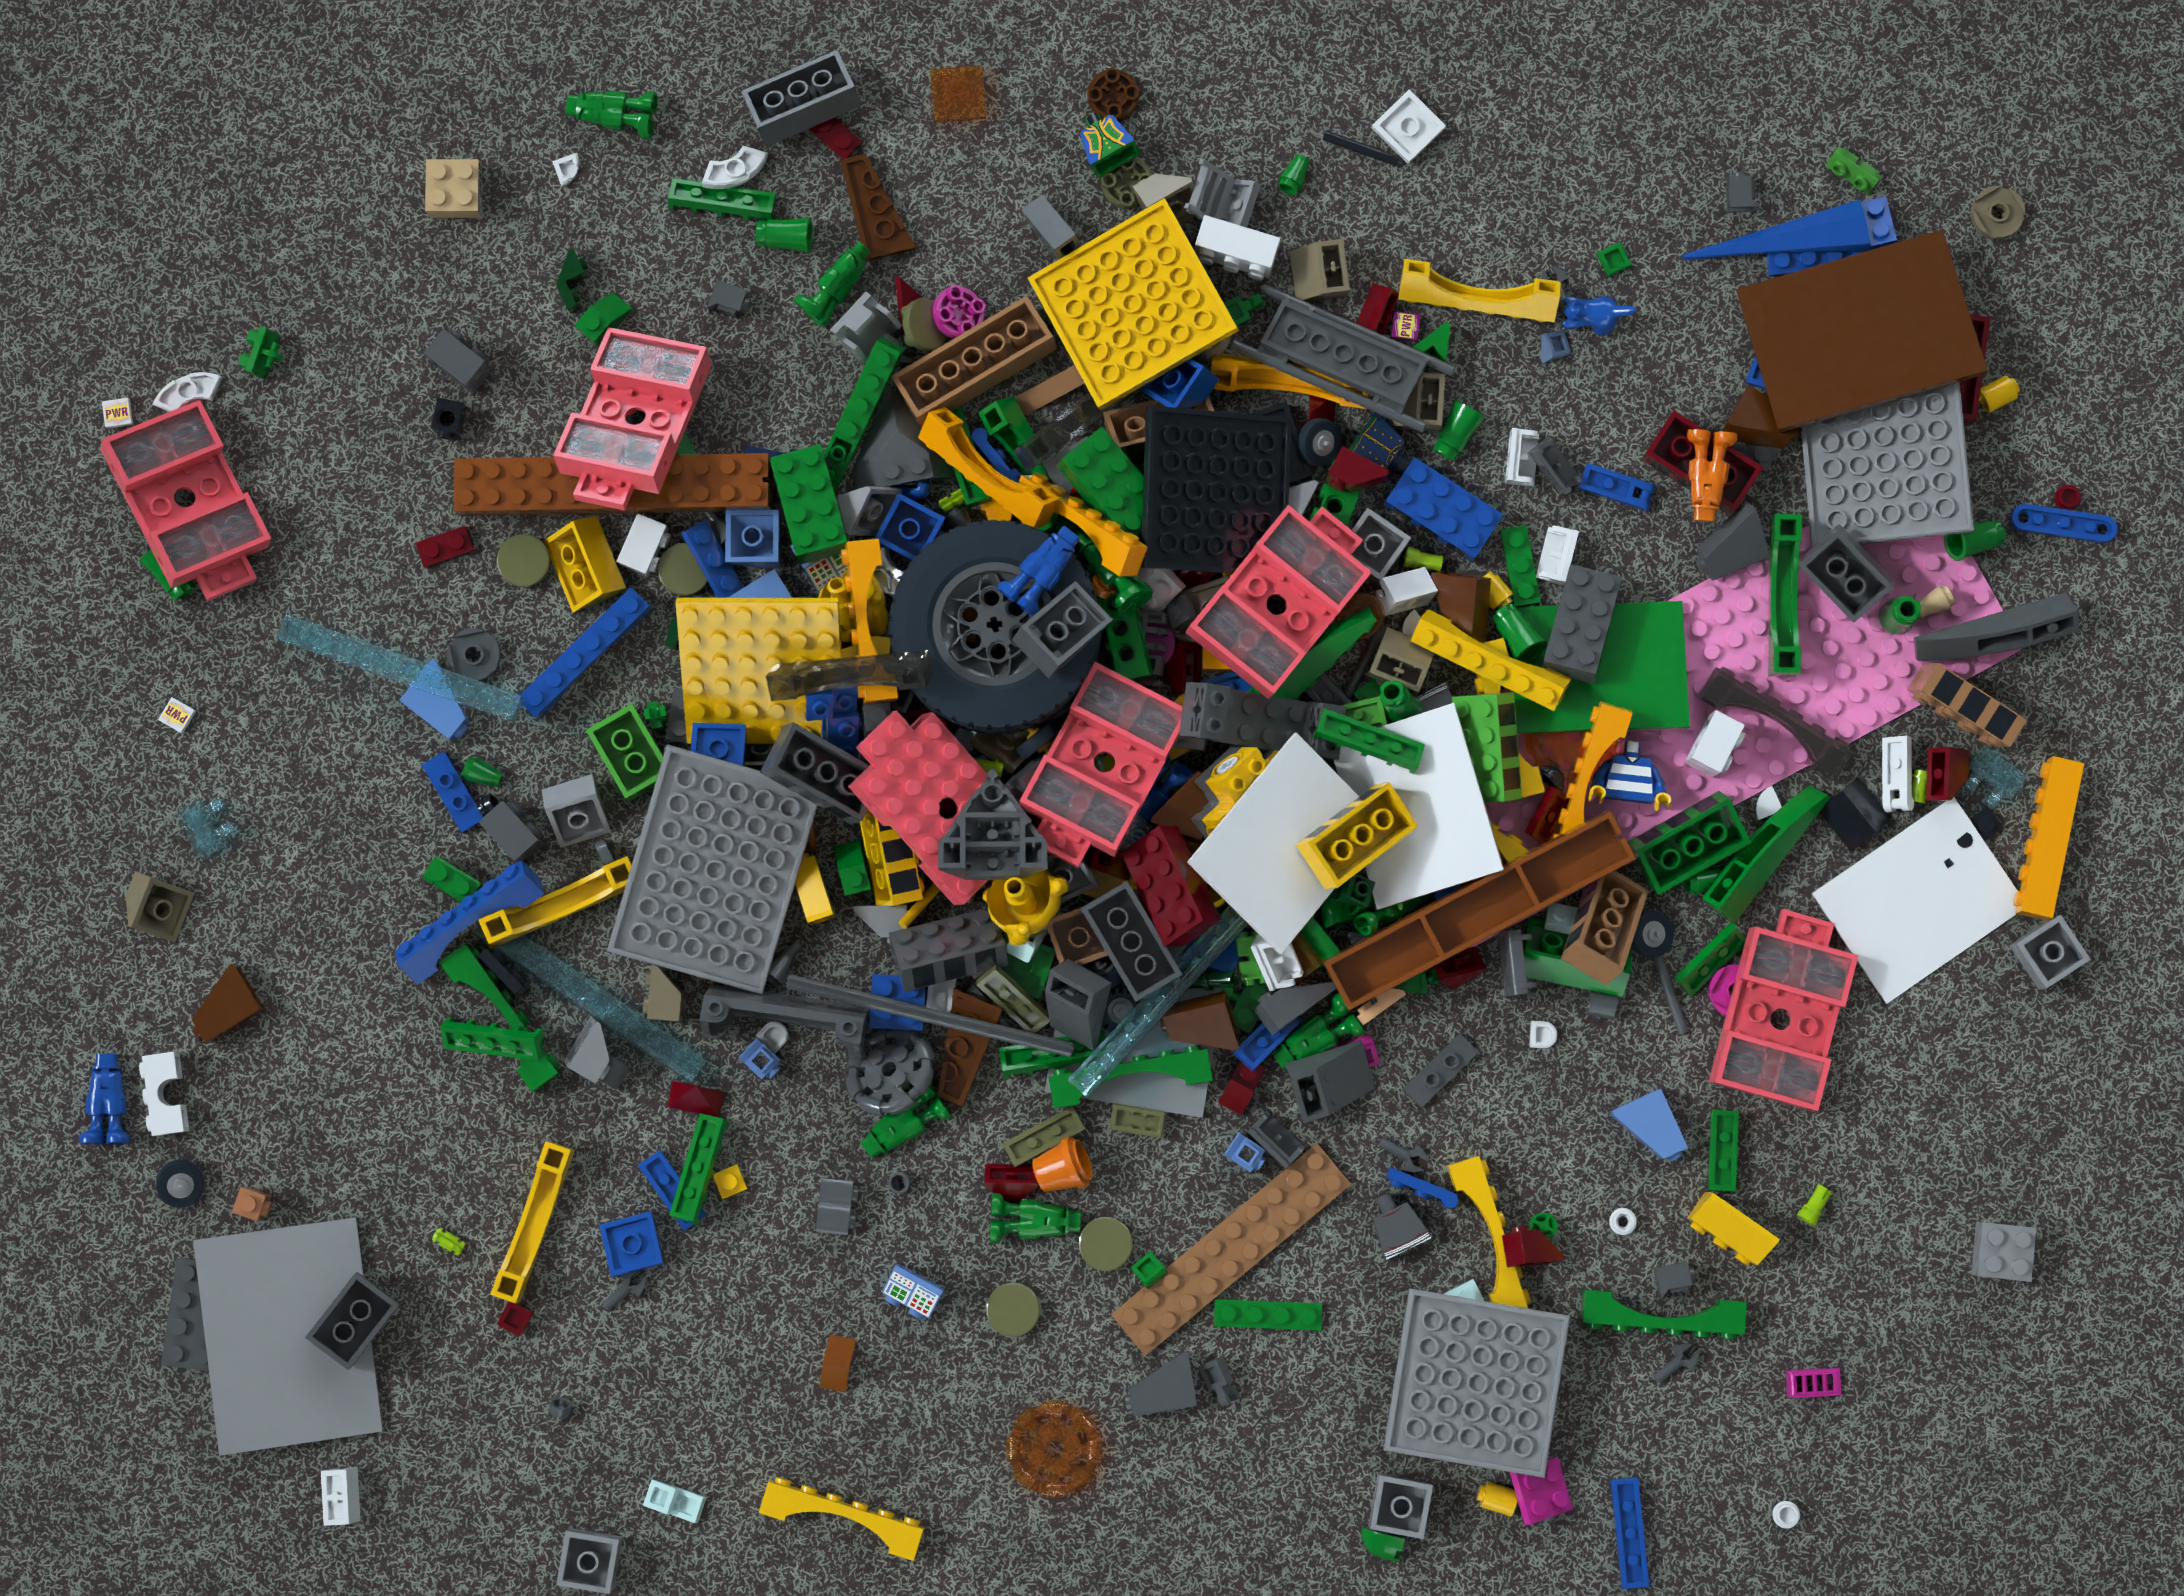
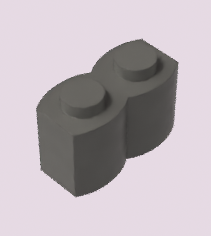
(835, 1206)

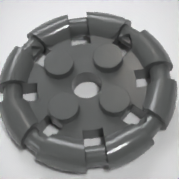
(880, 1061)

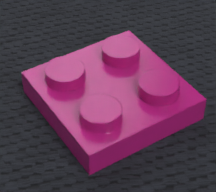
(1542, 1497)

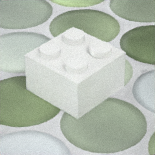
(1714, 744)

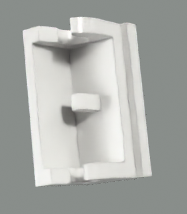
(1520, 464)
(1557, 554)
(1406, 591)
(1276, 967)
(340, 1496)

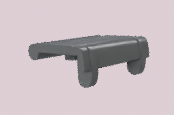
(1513, 963)

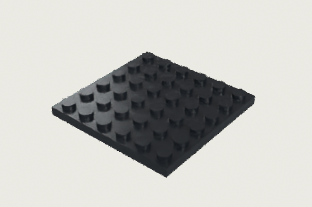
(1211, 486)

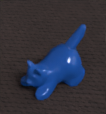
(1598, 313)

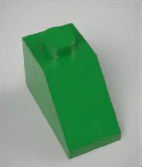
(603, 314)
(852, 868)

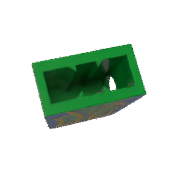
(1107, 144)

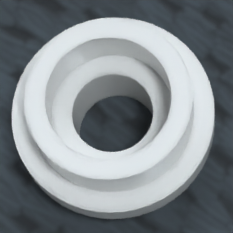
(1631, 1224)

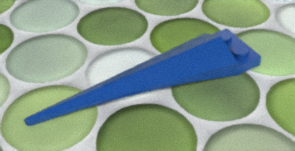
(1841, 228)

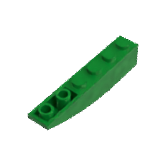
(861, 407)
(1324, 653)
(1758, 860)

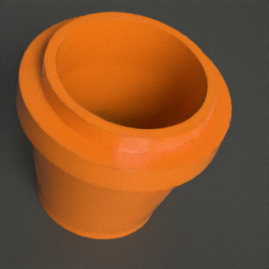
(1063, 1166)

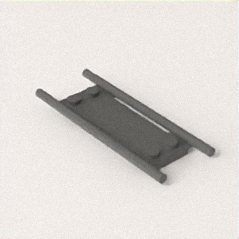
(1343, 353)

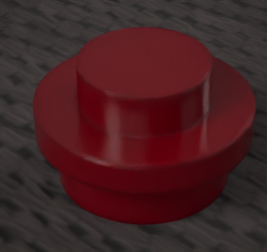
(2067, 497)

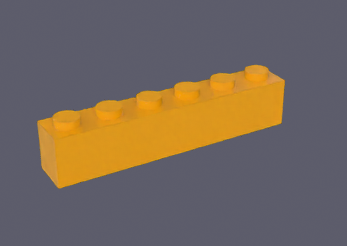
(2049, 838)

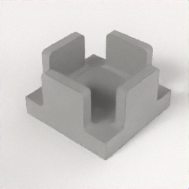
(864, 326)

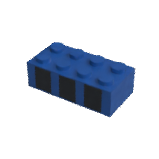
(1443, 509)

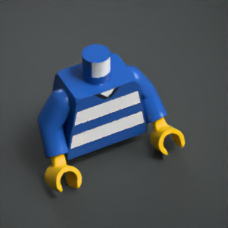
(1629, 779)

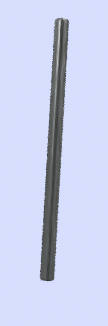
(929, 1015)

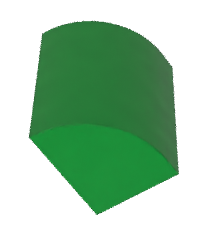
(1318, 940)

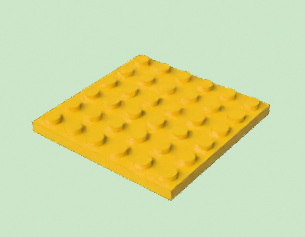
(1132, 304)
(733, 646)

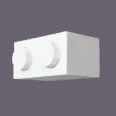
(644, 545)

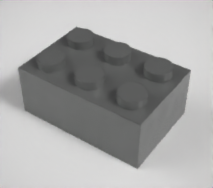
(1846, 573)
(352, 1320)

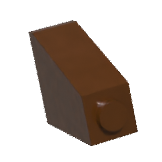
(1755, 422)
(1464, 601)
(1181, 808)
(226, 1006)
(1203, 1022)

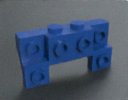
(839, 717)

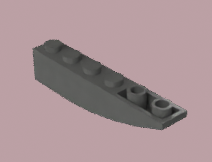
(2001, 631)

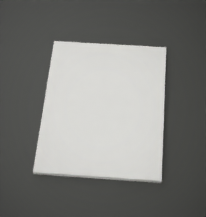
(1444, 799)
(1254, 850)
(1911, 911)

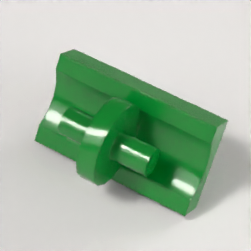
(263, 353)

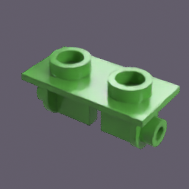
(1862, 177)
(1249, 969)

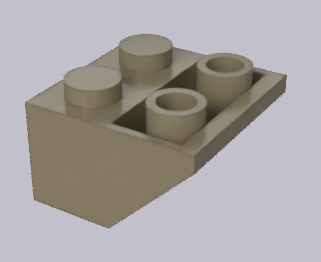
(1320, 271)
(1425, 403)
(1401, 661)
(665, 998)

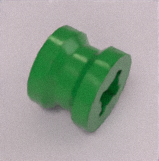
(1548, 1224)

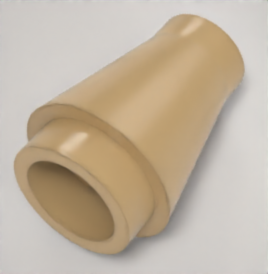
(1936, 601)

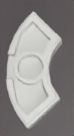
(735, 170)
(188, 389)

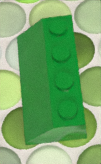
(1544, 962)

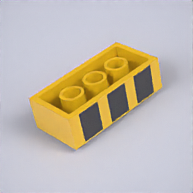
(1357, 835)
(890, 864)

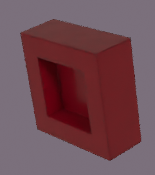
(515, 1318)

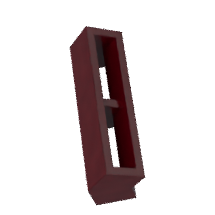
(1378, 308)

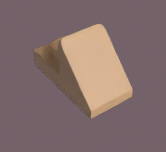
(1383, 1001)

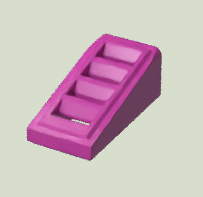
(1791, 1382)

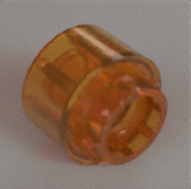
(1365, 600)

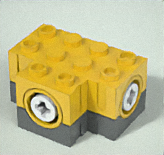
(1226, 783)

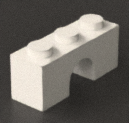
(158, 1071)

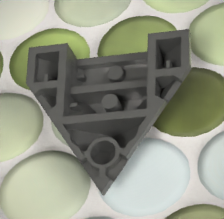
(894, 452)
(992, 838)

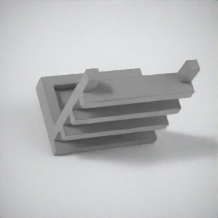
(1222, 196)

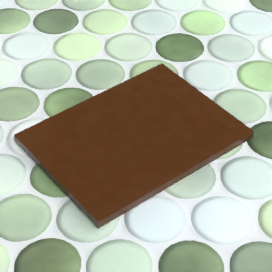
(1861, 331)

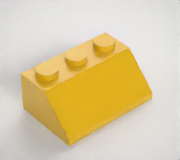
(584, 563)
(1731, 1229)

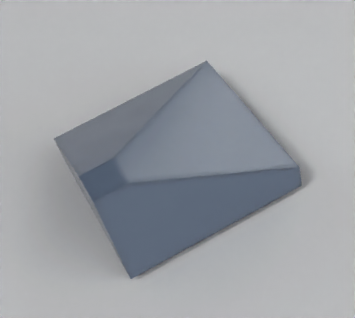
(1551, 346)

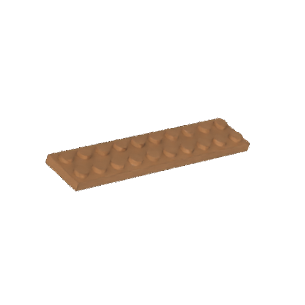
(1231, 1249)

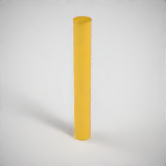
(918, 907)

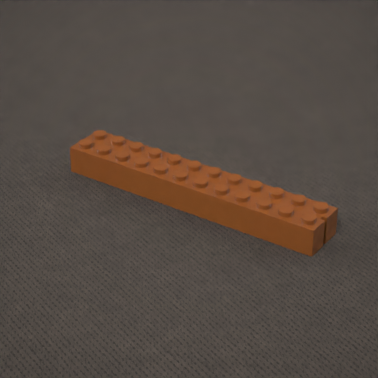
(538, 488)
(1478, 910)

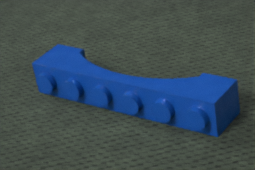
(597, 639)
(512, 888)

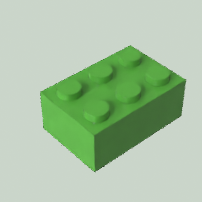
(628, 751)

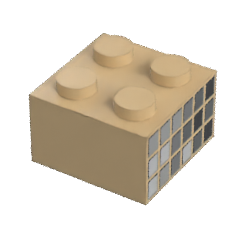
(454, 188)

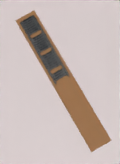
(1049, 390)

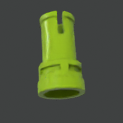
(1414, 558)
(1812, 1210)

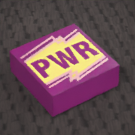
(1405, 326)

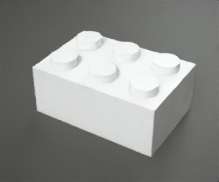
(1236, 247)

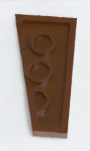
(873, 211)
(964, 1049)

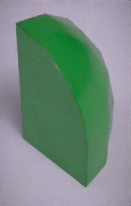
(1382, 1544)

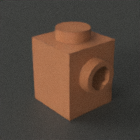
(252, 1204)

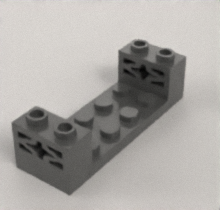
(1251, 719)

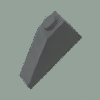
(1288, 1004)

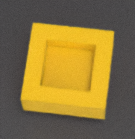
(730, 1181)

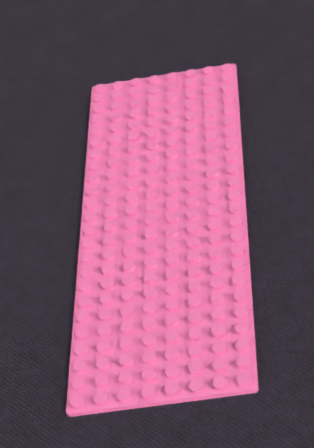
(1847, 684)

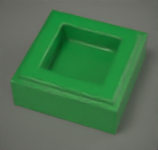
(1614, 259)
(1149, 1270)

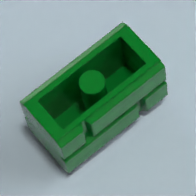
(451, 879)

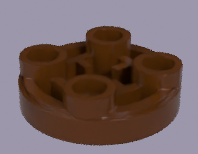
(1113, 94)

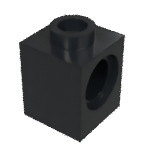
(446, 407)

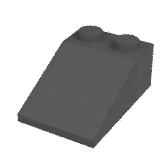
(1061, 629)

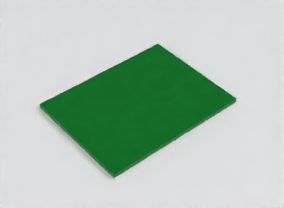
(1637, 671)

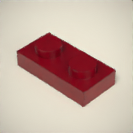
(836, 137)
(445, 546)
(1547, 815)

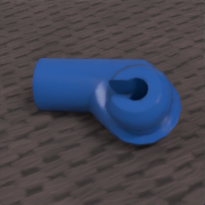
(916, 493)

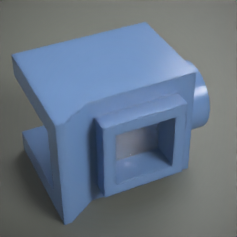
(761, 1059)
(1245, 1153)

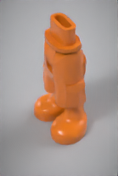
(1708, 477)

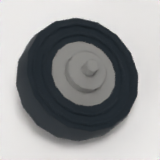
(1319, 442)
(1652, 934)
(180, 1183)

